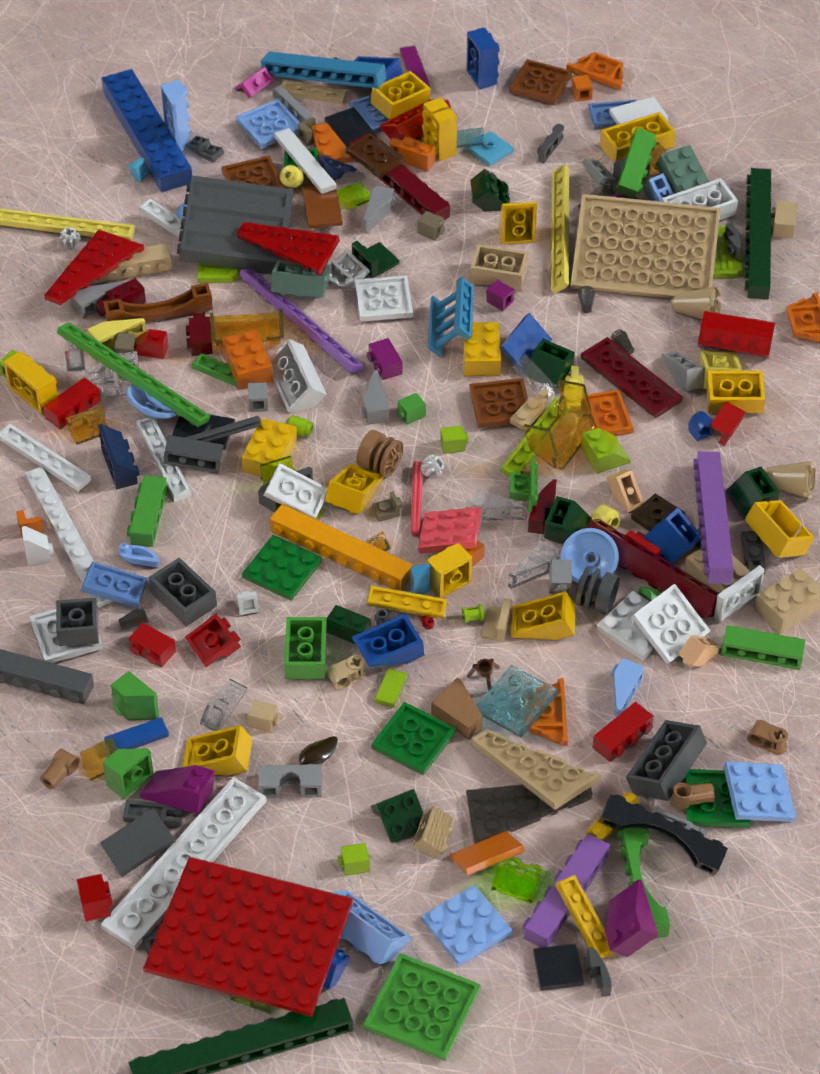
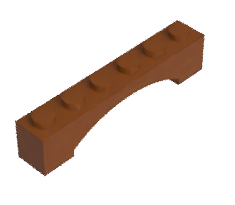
(194, 300)

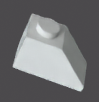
(36, 546)

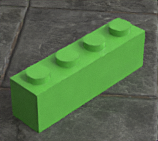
(635, 163)
(147, 511)
(763, 647)

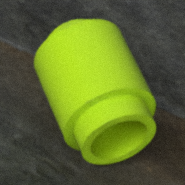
(303, 425)

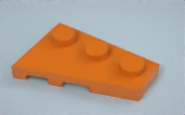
(329, 143)

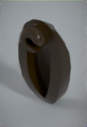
(318, 751)

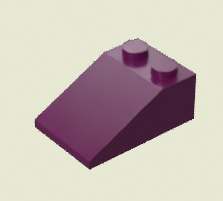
(180, 787)
(629, 920)

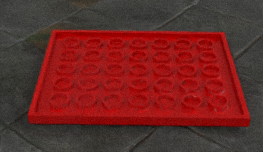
(249, 936)

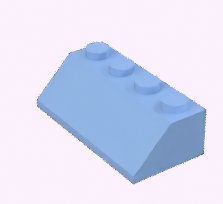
(175, 111)
(372, 932)

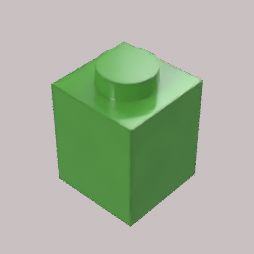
(411, 408)

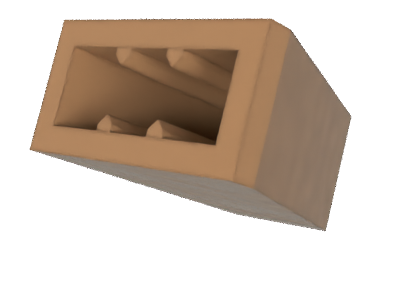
(458, 709)

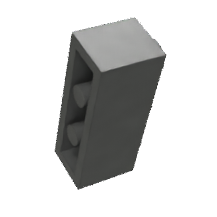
(193, 454)

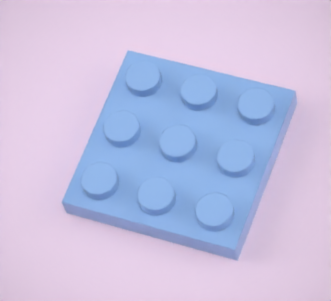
(265, 121)
(759, 791)
(466, 925)

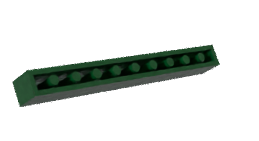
(758, 234)
(249, 1042)

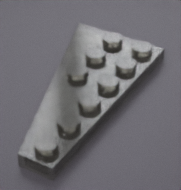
(509, 809)

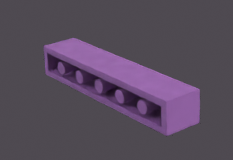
(552, 912)

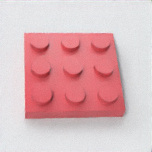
(449, 527)

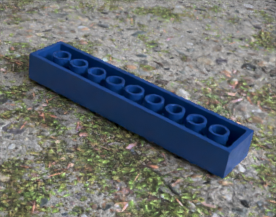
(147, 130)

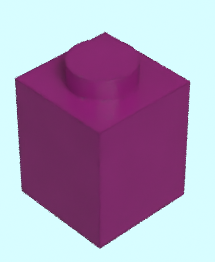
(500, 295)

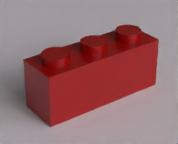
(71, 402)
(623, 732)

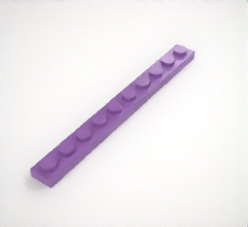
(304, 323)

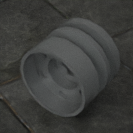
(602, 591)

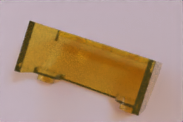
(268, 326)
(564, 436)

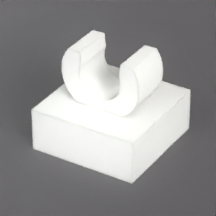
(247, 602)

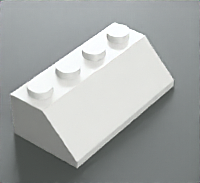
(710, 195)
(296, 377)

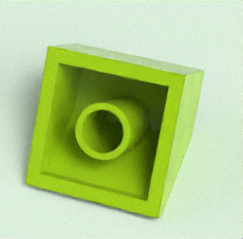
(603, 450)

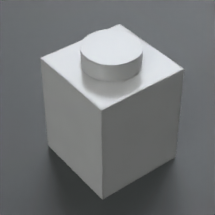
(257, 397)

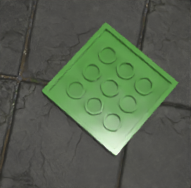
(422, 1006)

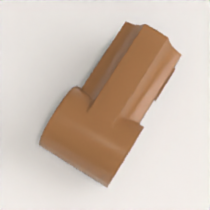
(62, 764)
(687, 795)

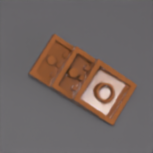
(321, 209)

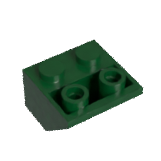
(489, 191)
(553, 360)
(751, 488)
(564, 520)

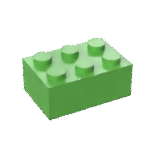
(305, 648)

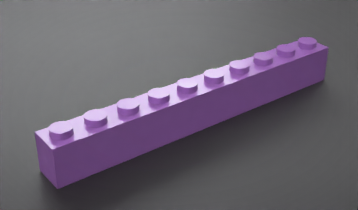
(713, 518)

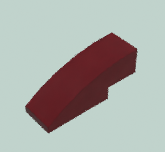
(542, 509)

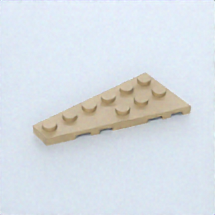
(537, 770)

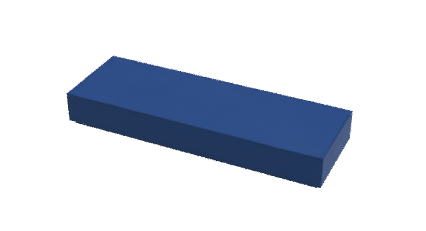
(140, 734)

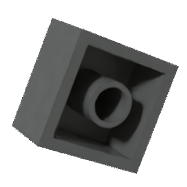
(77, 621)

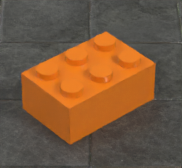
(247, 359)

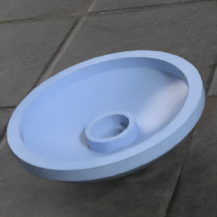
(148, 405)
(589, 543)

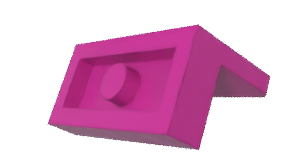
(255, 82)

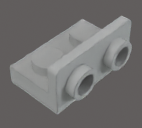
(598, 172)

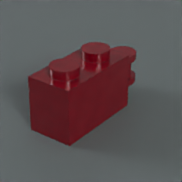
(128, 292)
(200, 334)

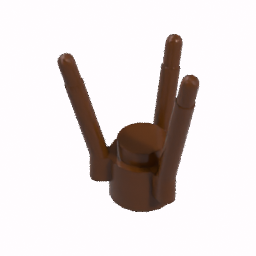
(484, 669)

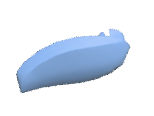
(138, 555)

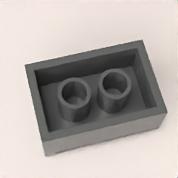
(182, 591)

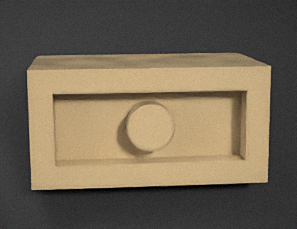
(497, 621)

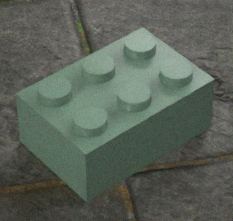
(681, 169)
(295, 280)

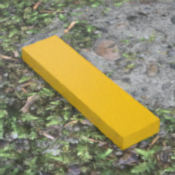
(407, 602)
(584, 915)

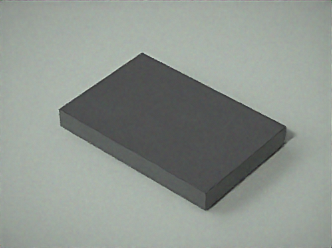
(137, 842)

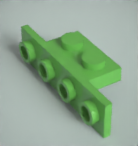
(524, 486)

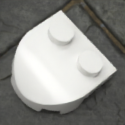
(346, 270)

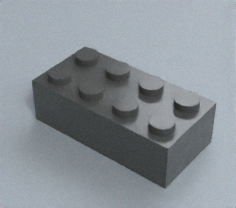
(666, 760)

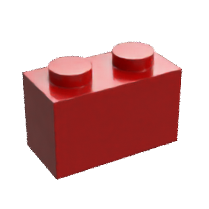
(152, 645)
(94, 897)

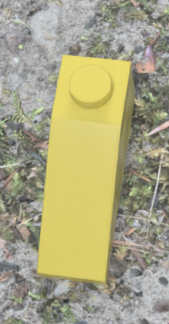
(107, 331)

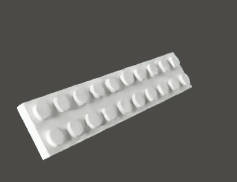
(203, 839)

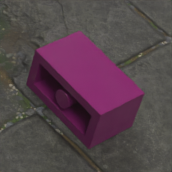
(385, 359)

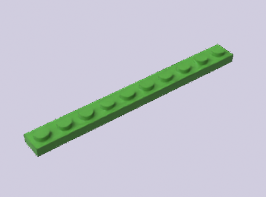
(133, 374)

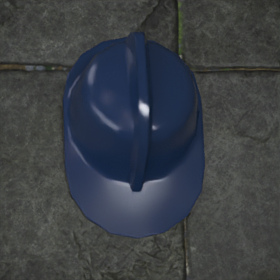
(335, 168)

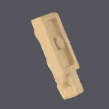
(530, 410)

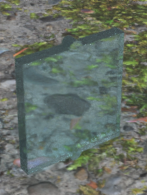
(470, 137)

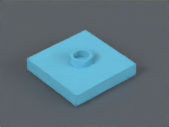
(492, 149)

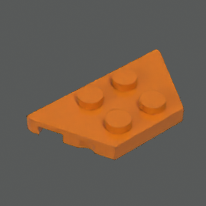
(600, 69)
(805, 318)
(553, 722)

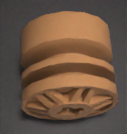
(379, 453)

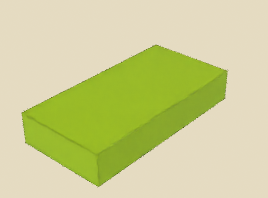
(391, 688)

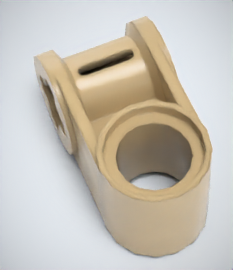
(345, 673)

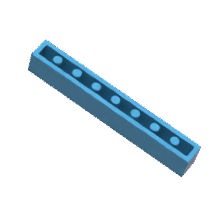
(324, 69)

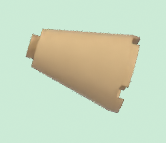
(697, 301)
(794, 478)

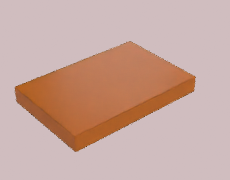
(610, 412)
(487, 853)

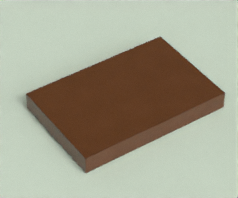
(375, 154)

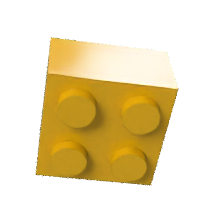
(450, 570)

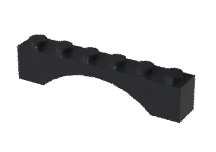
(703, 852)

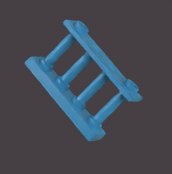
(462, 321)

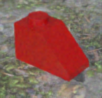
(152, 344)

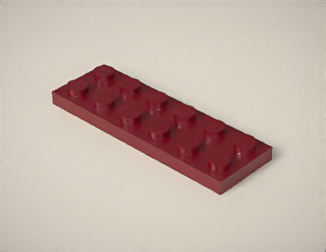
(631, 377)

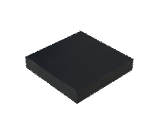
(558, 967)

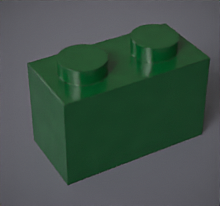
(346, 623)

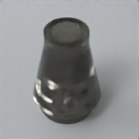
(586, 298)
(621, 339)
(133, 619)

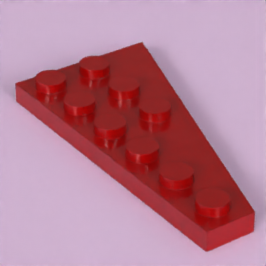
(294, 245)
(93, 262)

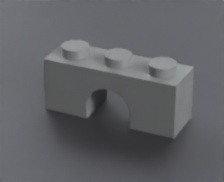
(560, 576)
(306, 777)

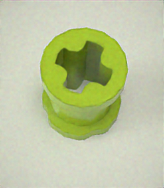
(473, 613)

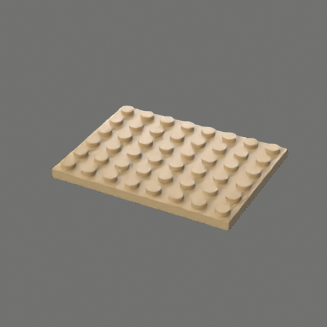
(644, 246)

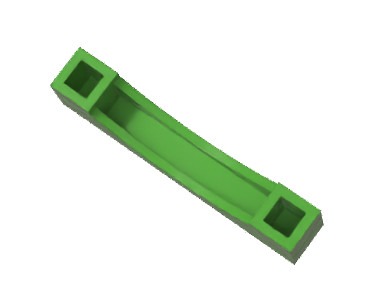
(632, 843)

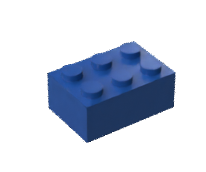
(482, 58)

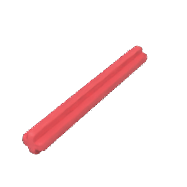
(416, 509)

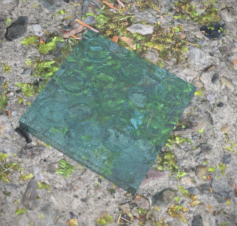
(516, 700)

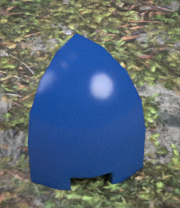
(700, 426)

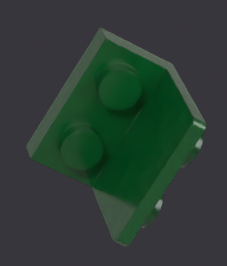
(375, 258)
(400, 815)

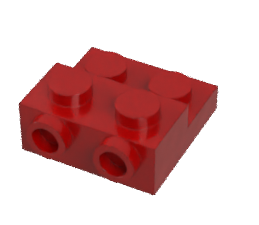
(213, 640)

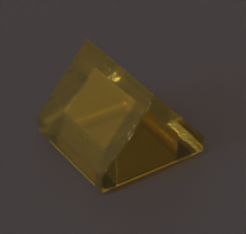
(379, 541)

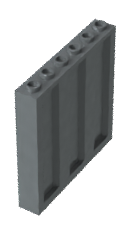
(217, 212)

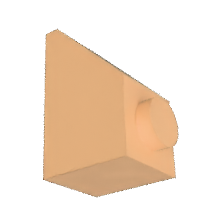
(625, 489)
(698, 650)

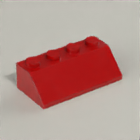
(406, 124)
(736, 334)

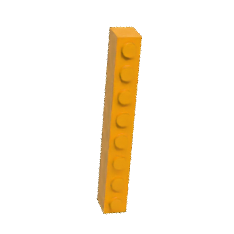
(341, 547)

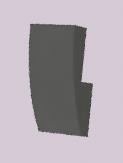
(203, 148)
(732, 237)
(598, 970)

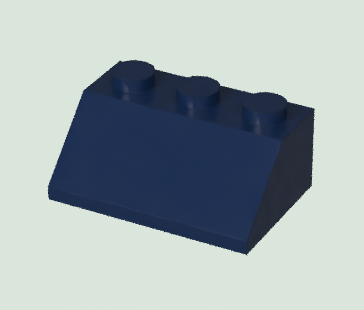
(118, 457)

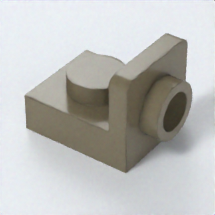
(387, 508)

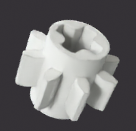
(69, 238)
(432, 466)

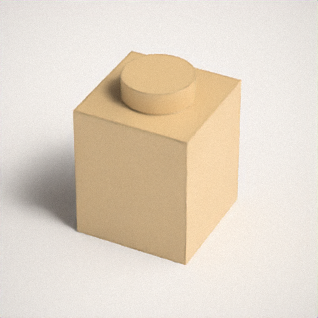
(263, 716)

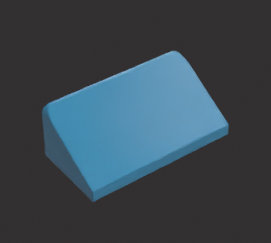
(420, 579)

